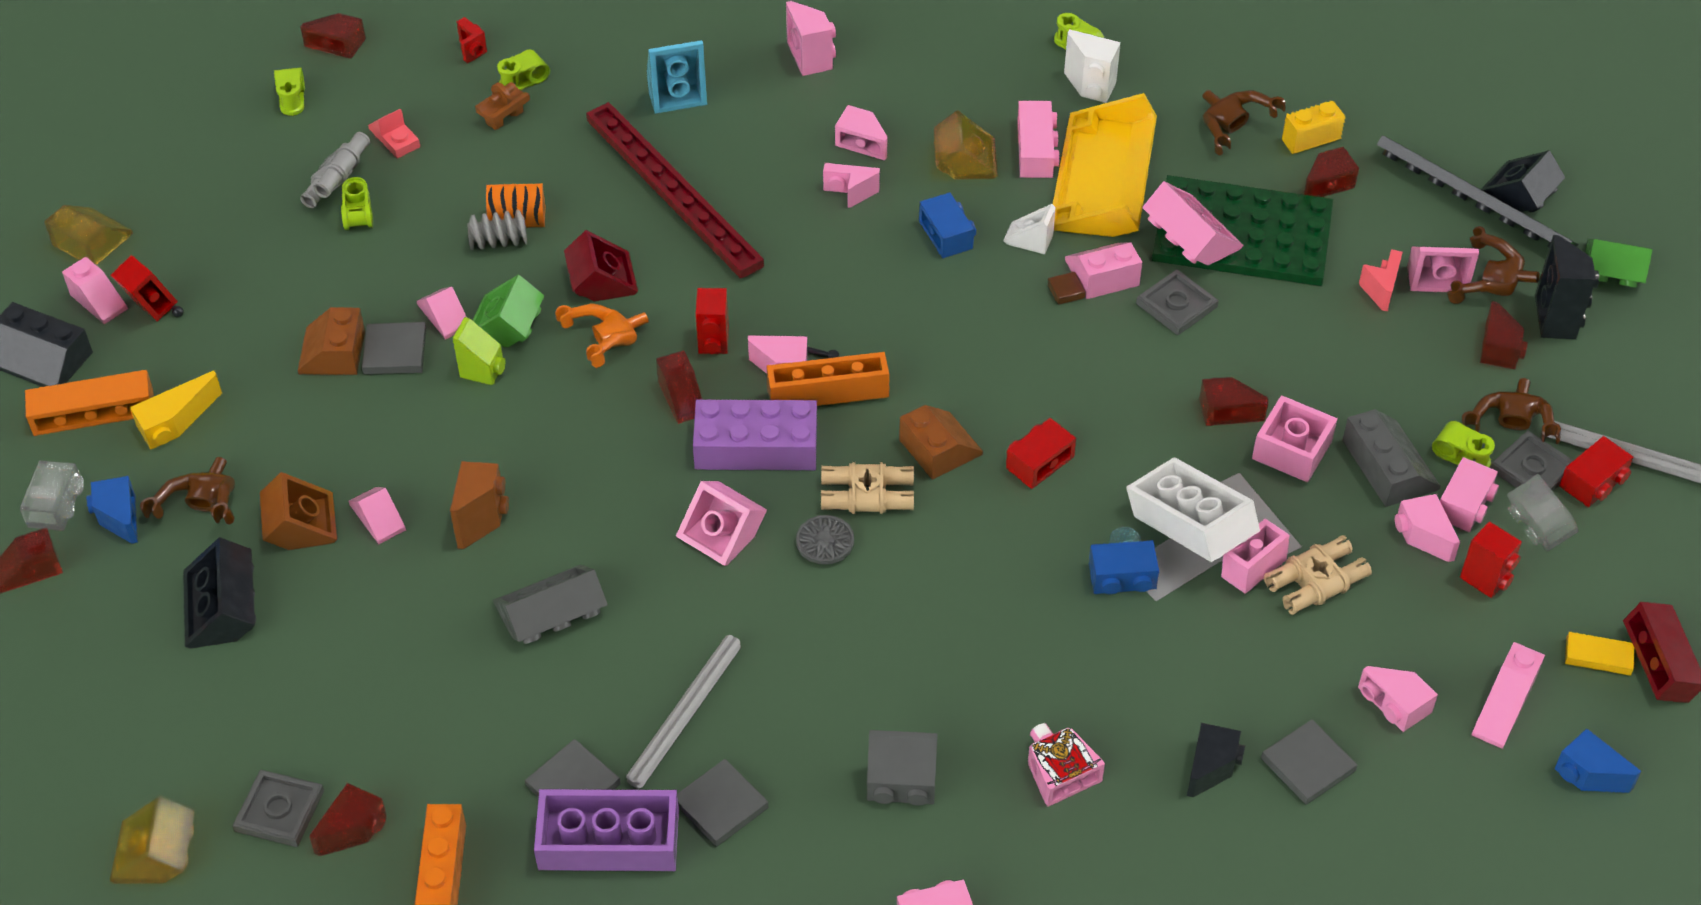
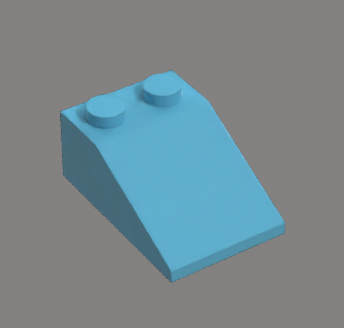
(677, 76)

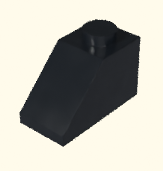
(1214, 757)

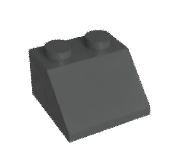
(901, 767)

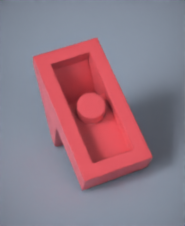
(395, 134)
(1380, 281)

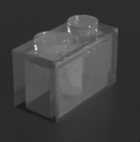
(51, 495)
(1542, 513)

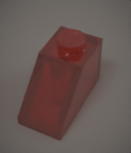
(334, 34)
(1331, 173)
(1502, 339)
(678, 385)
(1231, 402)
(29, 560)
(348, 821)

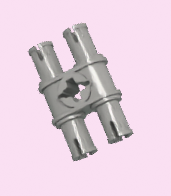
(335, 170)

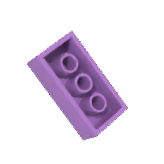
(755, 434)
(606, 830)

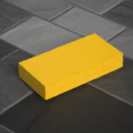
(1599, 653)

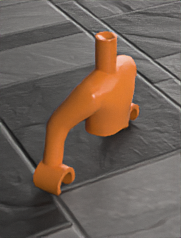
(610, 333)

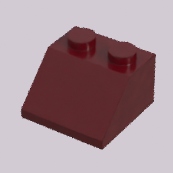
(599, 268)

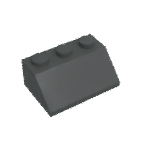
(1388, 458)
(551, 603)

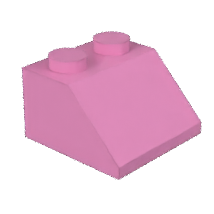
(810, 38)
(1437, 267)
(1106, 269)
(720, 521)

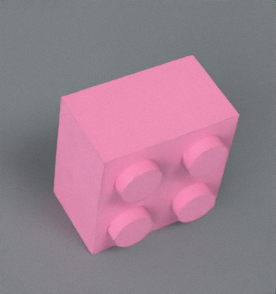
(1294, 438)

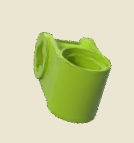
(1064, 23)
(523, 69)
(291, 89)
(356, 204)
(1460, 441)

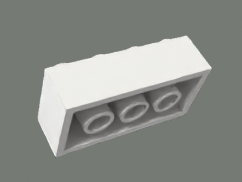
(1193, 509)

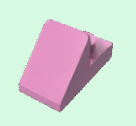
(855, 180)

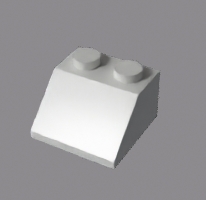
(1091, 64)

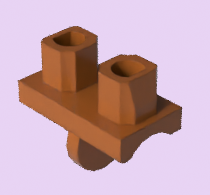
(503, 102)

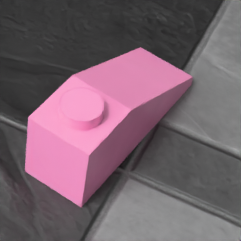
(1508, 695)

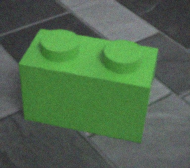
(1619, 261)
(509, 311)

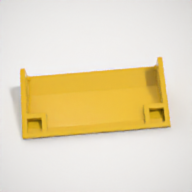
(1105, 168)

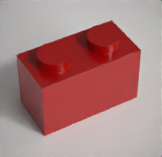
(144, 288)
(712, 320)
(1040, 452)
(1596, 472)
(1491, 560)

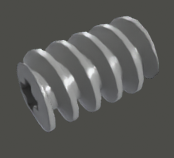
(496, 230)

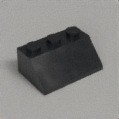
(1564, 290)
(40, 346)
(219, 595)

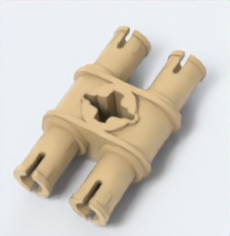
(874, 499)
(1317, 574)

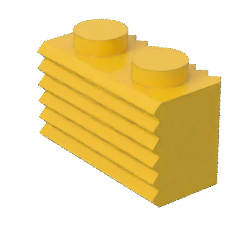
(1313, 127)

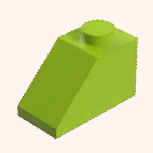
(477, 353)

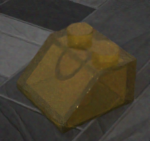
(964, 149)
(85, 232)
(153, 843)

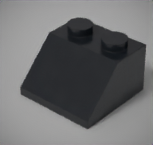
(1526, 181)

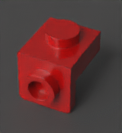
(472, 40)

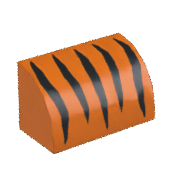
(513, 197)

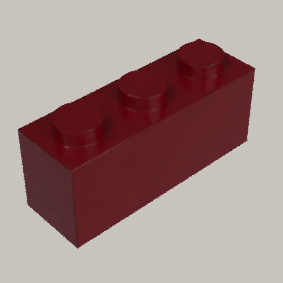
(1664, 652)

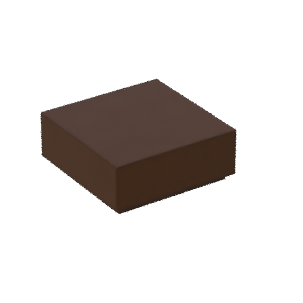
(1066, 288)

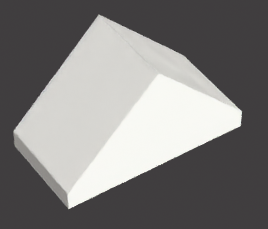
(1033, 230)

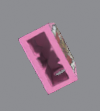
(1062, 763)

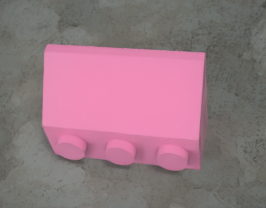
(1190, 225)

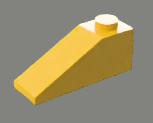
(174, 410)

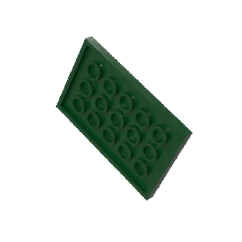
(1280, 231)

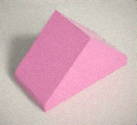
(443, 311)
(378, 514)

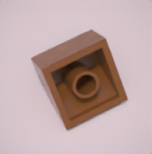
(333, 343)
(936, 440)
(477, 502)
(297, 513)

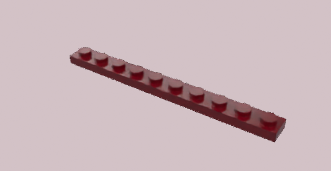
(675, 190)

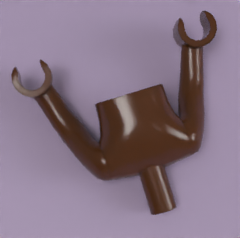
(1232, 116)
(1499, 276)
(1516, 410)
(206, 493)

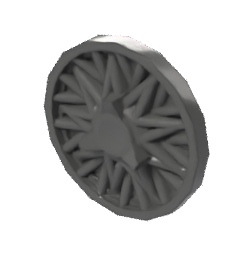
(825, 539)

